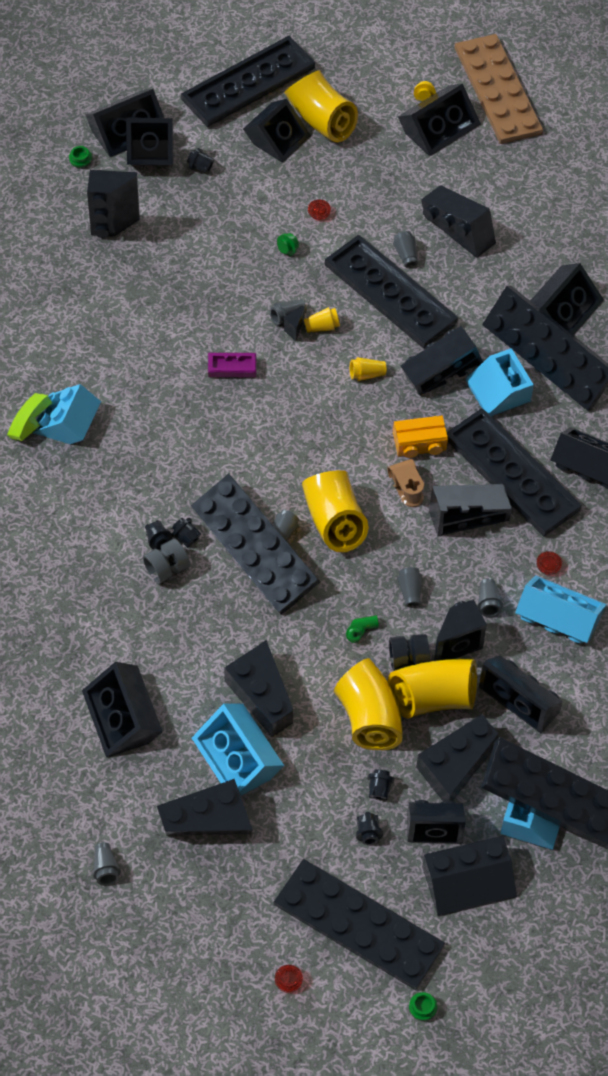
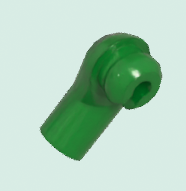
(359, 626)

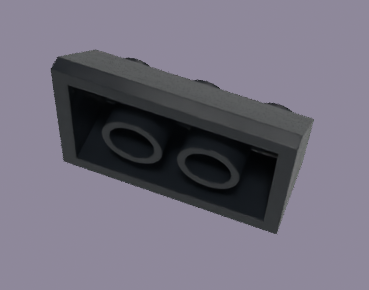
(440, 119)
(109, 122)
(112, 201)
(569, 297)
(582, 454)
(519, 692)
(121, 709)
(469, 875)

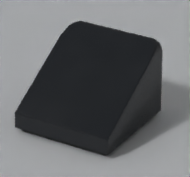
(294, 322)

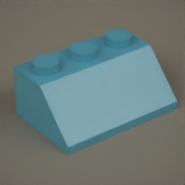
(560, 609)
(237, 748)

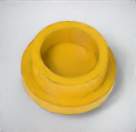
(424, 90)

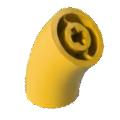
(323, 107)
(335, 510)
(435, 686)
(370, 707)

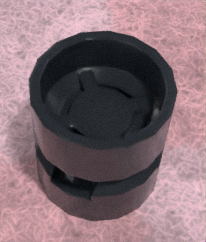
(409, 651)

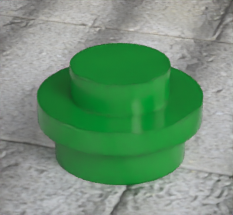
(80, 157)
(287, 244)
(423, 1006)

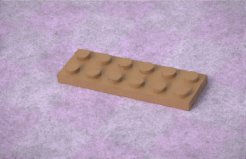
(498, 89)

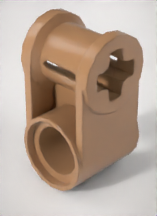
(407, 482)

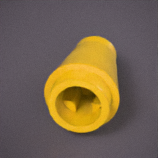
(322, 321)
(366, 368)

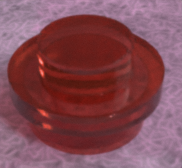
(319, 209)
(549, 563)
(288, 978)

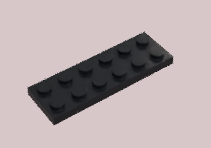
(247, 81)
(391, 291)
(548, 347)
(506, 462)
(255, 544)
(548, 791)
(359, 924)

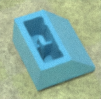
(500, 383)
(68, 415)
(529, 827)

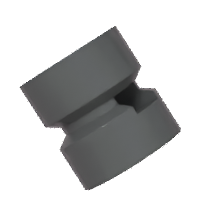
(157, 562)

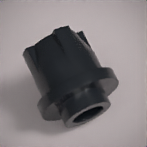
(200, 160)
(185, 531)
(157, 535)
(380, 784)
(368, 829)

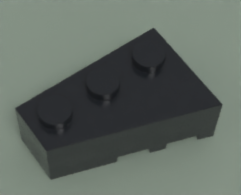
(461, 219)
(260, 688)
(206, 812)

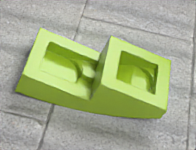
(25, 421)

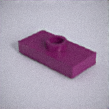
(231, 364)

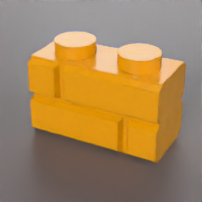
(420, 436)

